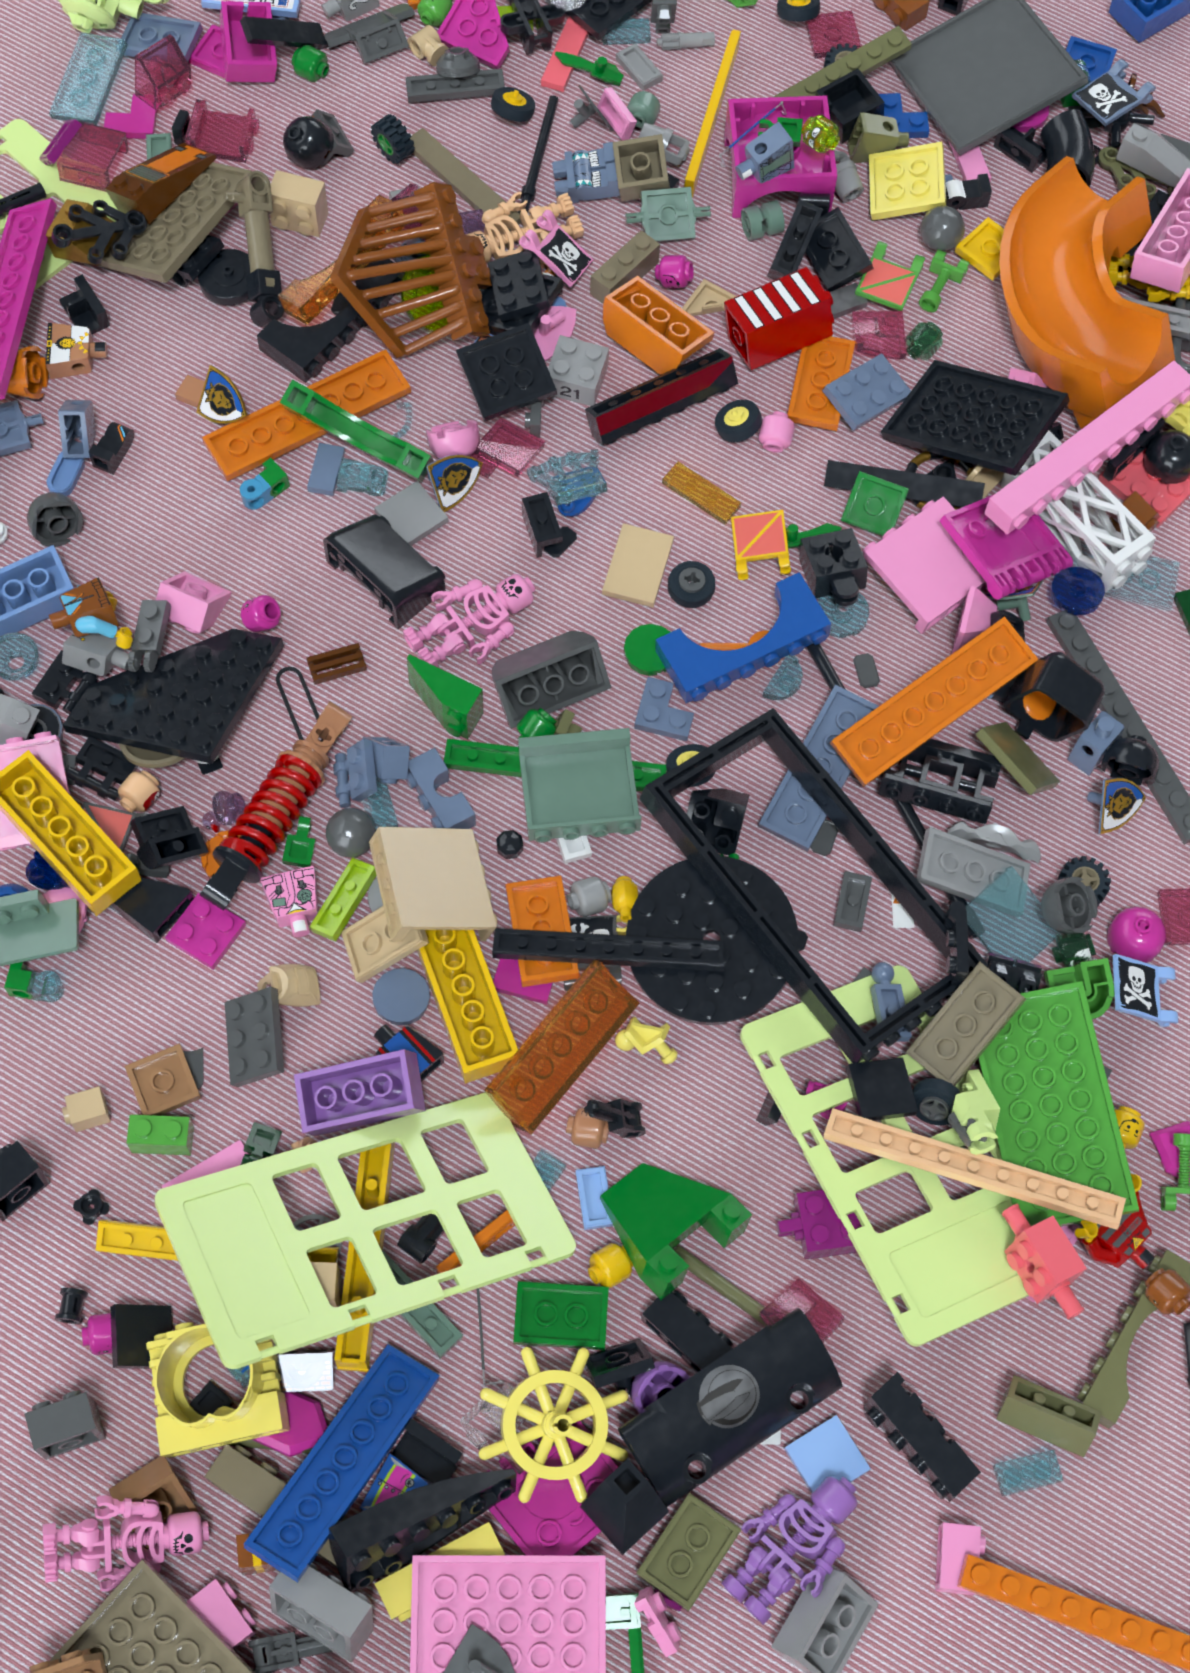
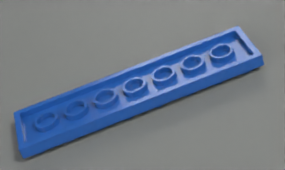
(341, 1463)

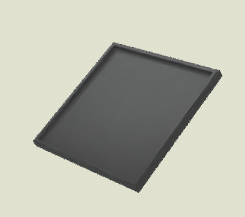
(987, 71)

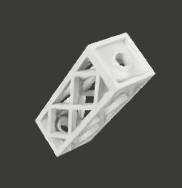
(1134, 539)

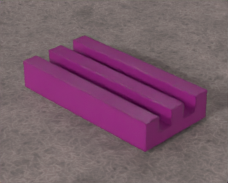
(59, 141)

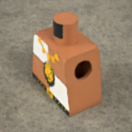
(71, 350)

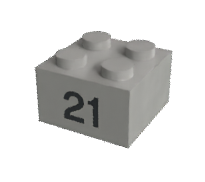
(578, 369)

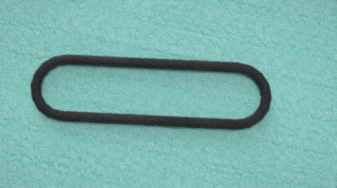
(287, 703)

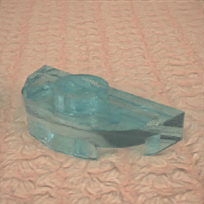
(785, 681)

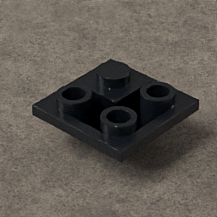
(719, 816)
(625, 1507)

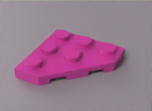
(476, 27)

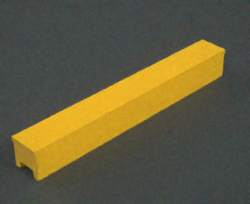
(371, 1191)

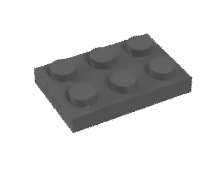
(254, 1037)

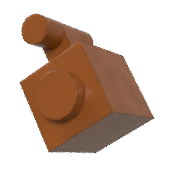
(1141, 510)

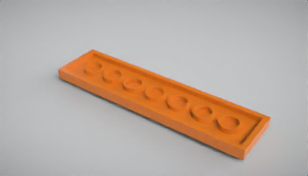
(277, 430)
(933, 701)

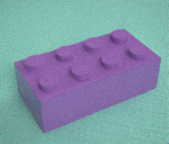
(359, 1092)

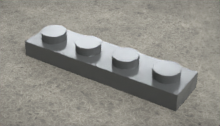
(441, 88)

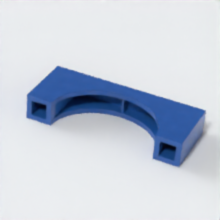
(703, 670)

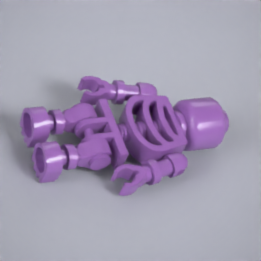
(831, 1503)

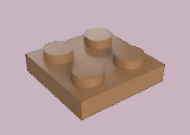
(163, 1081)

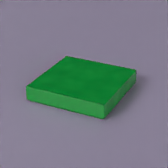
(874, 504)

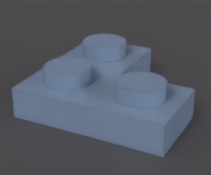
(656, 716)

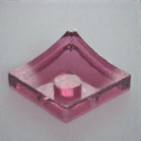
(879, 333)
(819, 1312)

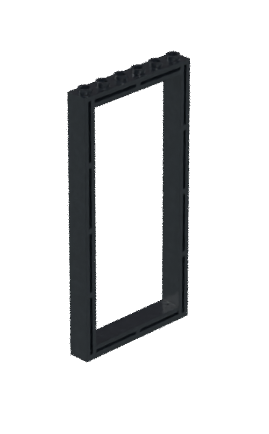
(754, 919)

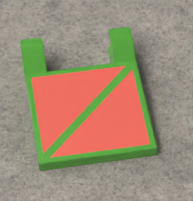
(889, 282)

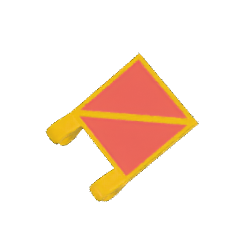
(760, 538)

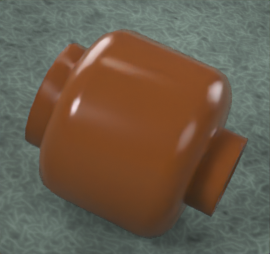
(1168, 1291)

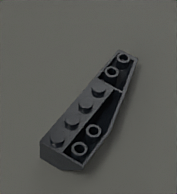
(411, 1523)

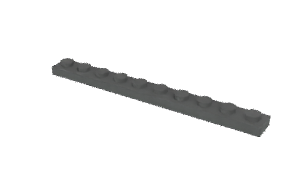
(1080, 648)

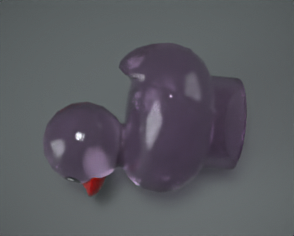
(225, 810)

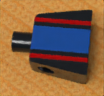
(428, 1055)

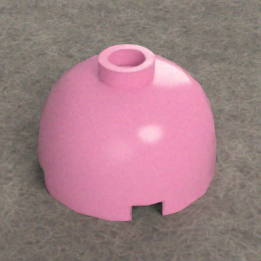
(453, 438)

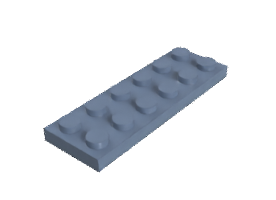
(793, 811)

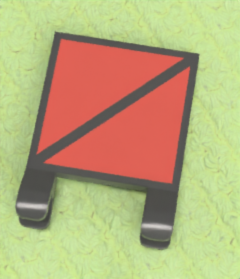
(114, 824)

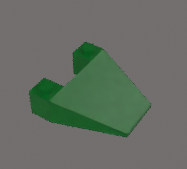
(661, 1209)

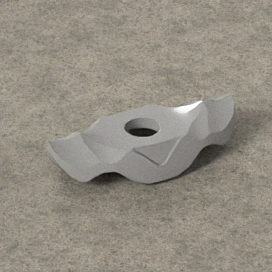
(997, 838)

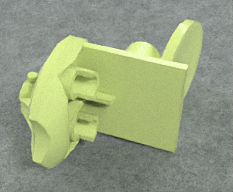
(103, 14)

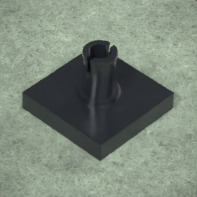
(619, 1365)

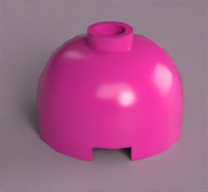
(1137, 934)

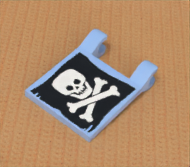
(1138, 989)

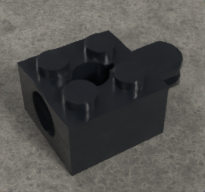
(834, 569)

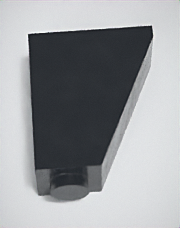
(153, 906)

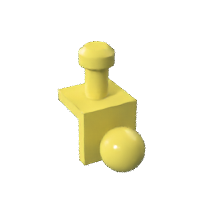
(646, 1038)

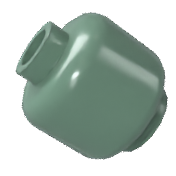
(644, 108)

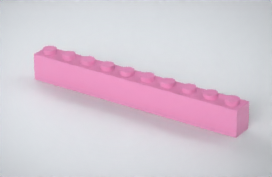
(1089, 448)

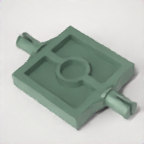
(668, 214)

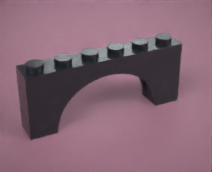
(309, 348)

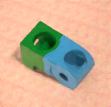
(264, 486)

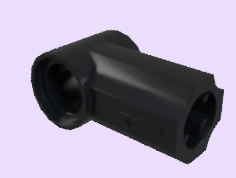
(421, 1238)

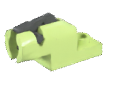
(975, 1114)

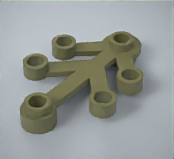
(1108, 162)

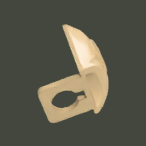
(295, 984)

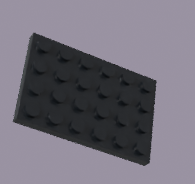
(975, 417)

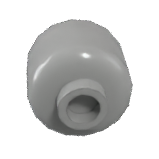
(589, 896)

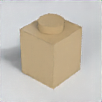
(86, 1109)

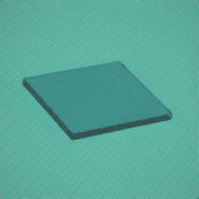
(1010, 919)

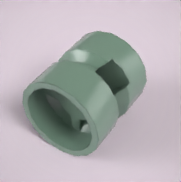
(762, 220)

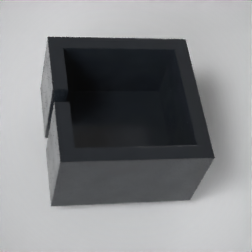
(848, 98)

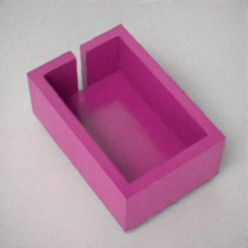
(243, 60)

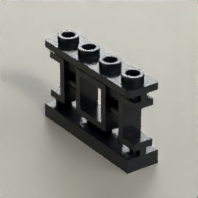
(950, 761)

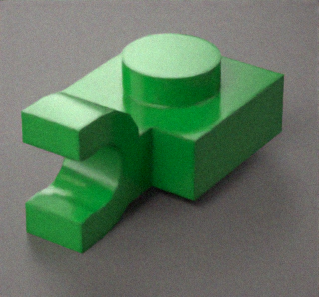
(299, 847)

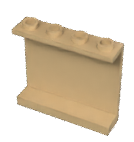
(431, 880)

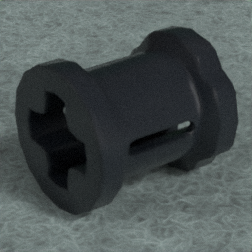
(71, 1306)

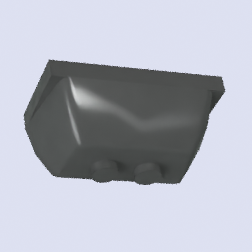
(550, 675)

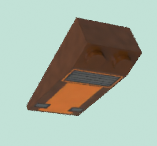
(158, 181)

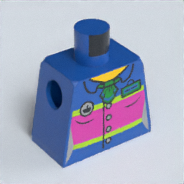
(391, 1481)

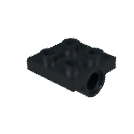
(198, 261)

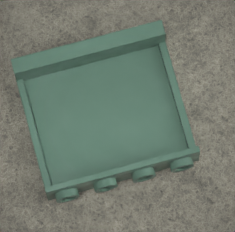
(578, 785)

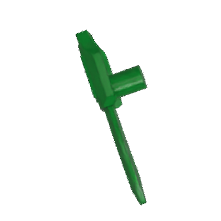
(600, 69)
(794, 537)

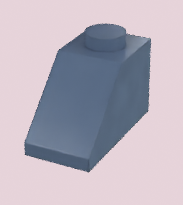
(390, 759)

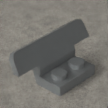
(375, 34)

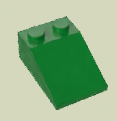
(449, 698)

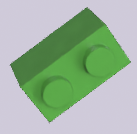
(160, 1135)

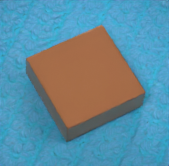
(190, 391)

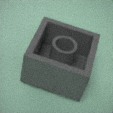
(64, 1424)

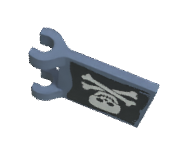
(1111, 96)

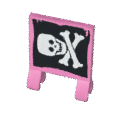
(557, 249)

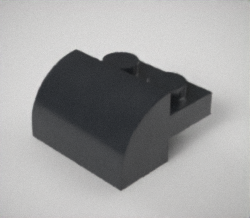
(167, 838)

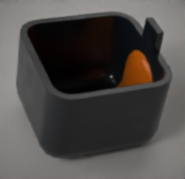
(1054, 698)

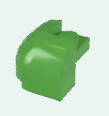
(1096, 981)

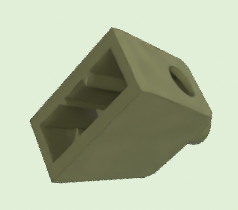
(874, 135)

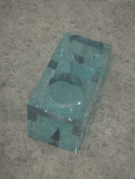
(361, 477)

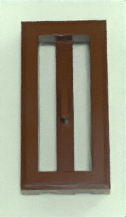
(335, 659)

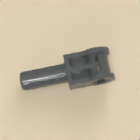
(283, 1651)

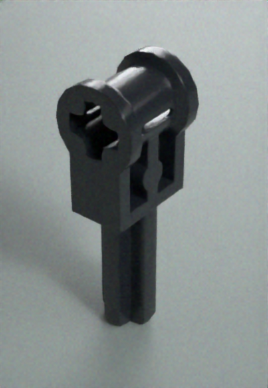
(621, 1115)

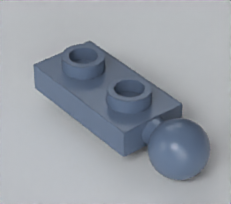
(886, 996)

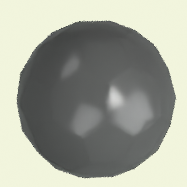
(942, 228)
(350, 832)

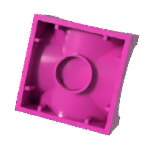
(812, 170)

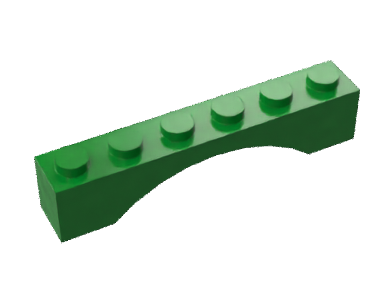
(355, 431)

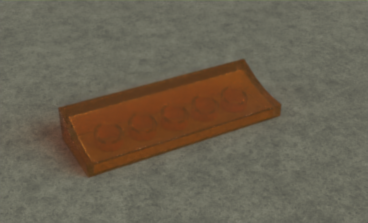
(561, 1047)

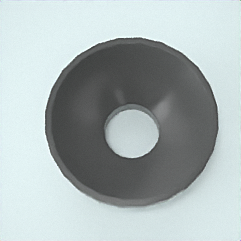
(457, 63)

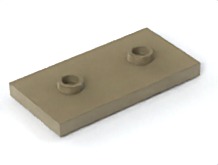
(966, 1025)

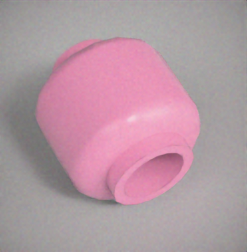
(776, 432)

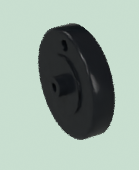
(225, 277)

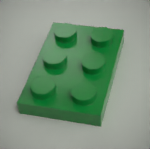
(561, 1315)

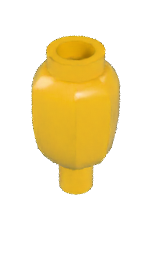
(623, 897)

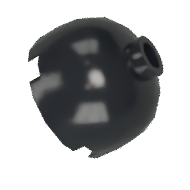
(307, 141)
(1169, 456)
(1132, 760)

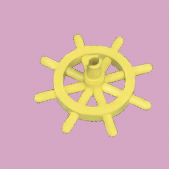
(554, 1425)

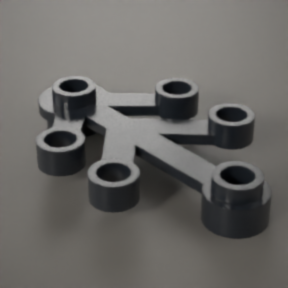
(100, 228)

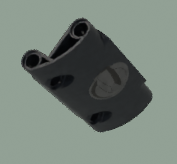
(731, 1405)

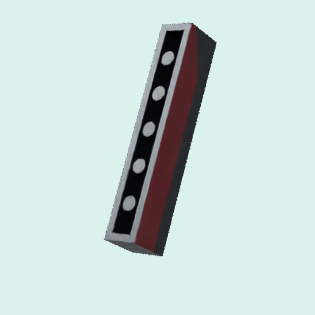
(661, 396)

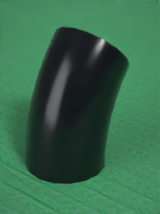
(1070, 136)

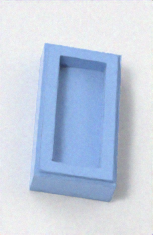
(592, 1184)

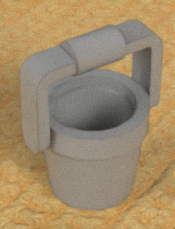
(668, 137)
(848, 181)

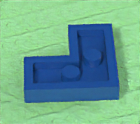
(912, 122)

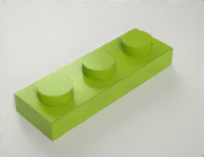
(343, 899)

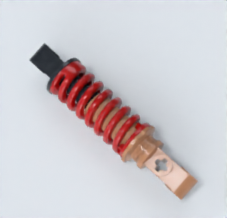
(273, 807)

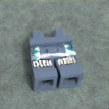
(588, 174)

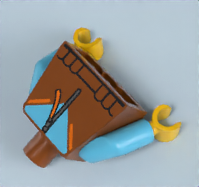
(91, 611)

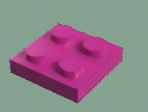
(205, 931)

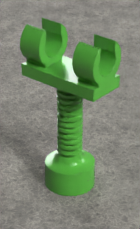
(930, 299)
(1168, 1196)

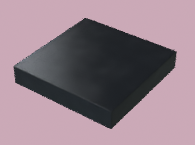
(882, 1089)
(131, 1330)

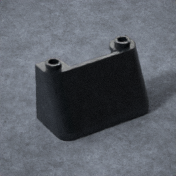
(385, 566)

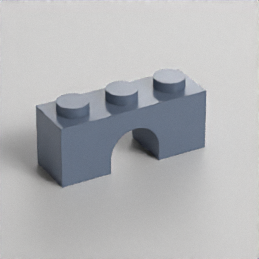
(426, 775)

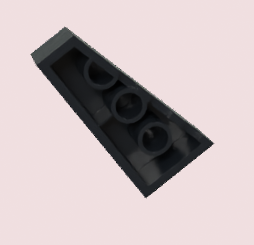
(920, 1438)

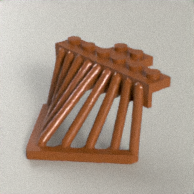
(453, 257)

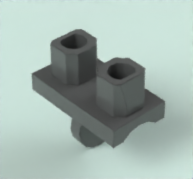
(663, 14)

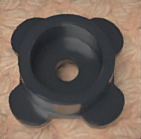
(91, 1198)

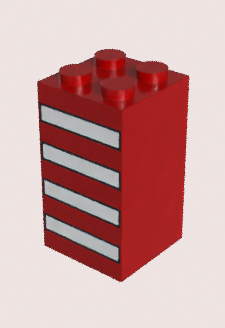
(779, 318)

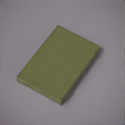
(1017, 758)
(688, 1552)

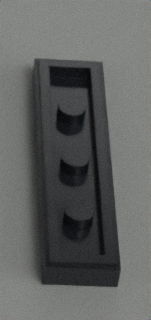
(283, 32)

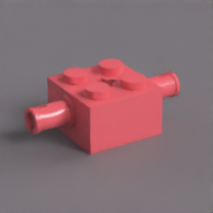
(1044, 1260)

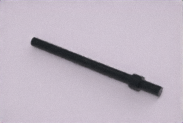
(528, 190)

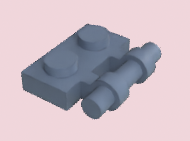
(361, 773)

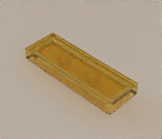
(701, 493)

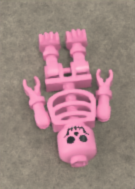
(510, 597)
(181, 1535)

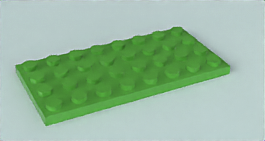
(1056, 1098)

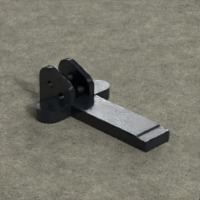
(518, 23)

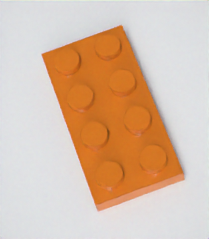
(817, 367)
(540, 907)

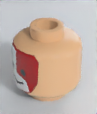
(138, 791)

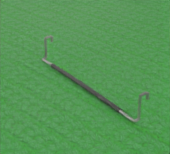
(481, 1340)

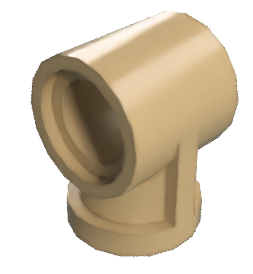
(427, 44)

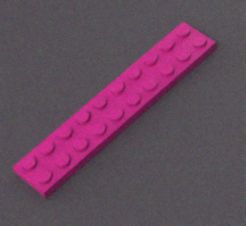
(20, 262)

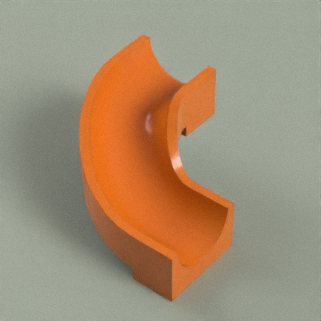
(1061, 295)

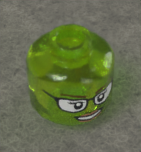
(820, 134)

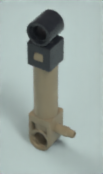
(263, 282)

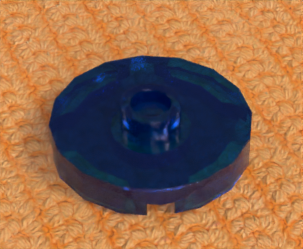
(1081, 600)

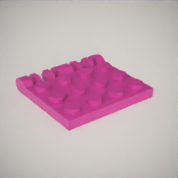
(1006, 559)
(552, 1517)

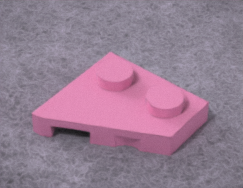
(665, 1633)

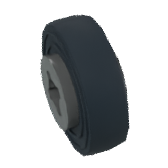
(696, 592)
(934, 1100)

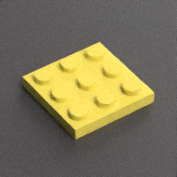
(907, 180)

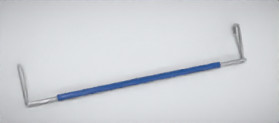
(750, 129)

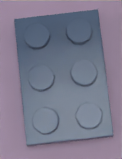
(152, 28)
(867, 391)

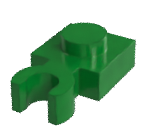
(791, 125)

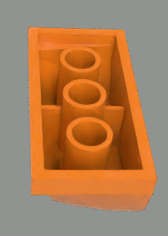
(652, 326)

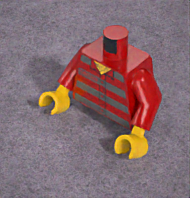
(1119, 1245)

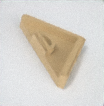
(707, 299)

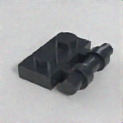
(57, 683)
(105, 761)

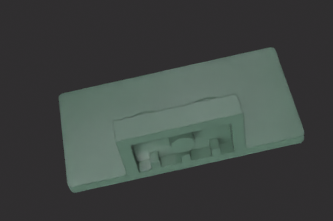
(36, 928)

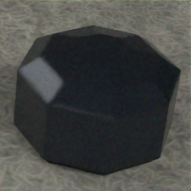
(509, 844)

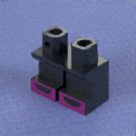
(1022, 976)

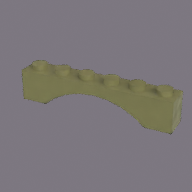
(1109, 1387)

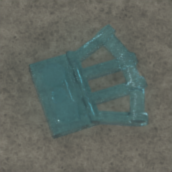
(574, 484)

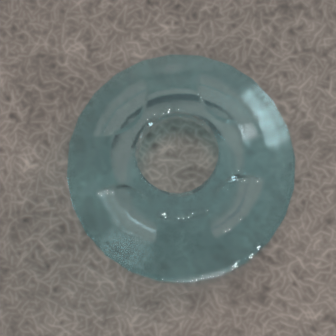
(13, 646)

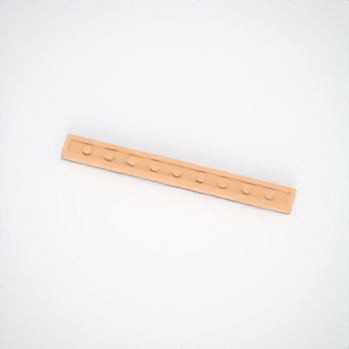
(975, 1169)

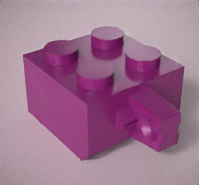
(818, 1226)

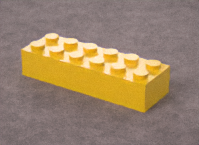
(65, 834)
(467, 1002)

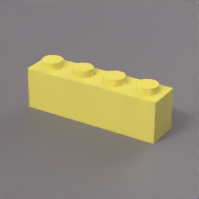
(397, 1587)

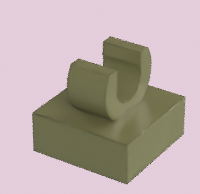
(564, 724)

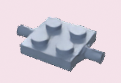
(15, 428)

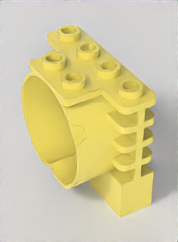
(180, 1426)

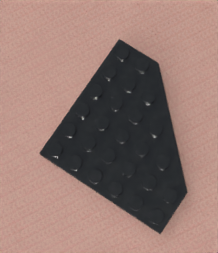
(187, 700)

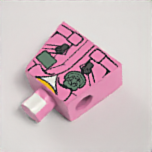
(293, 898)

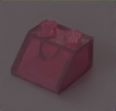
(161, 73)

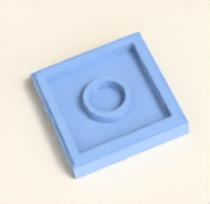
(826, 1453)

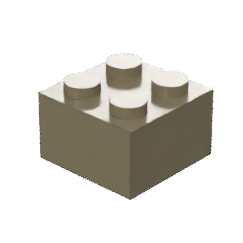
(640, 166)

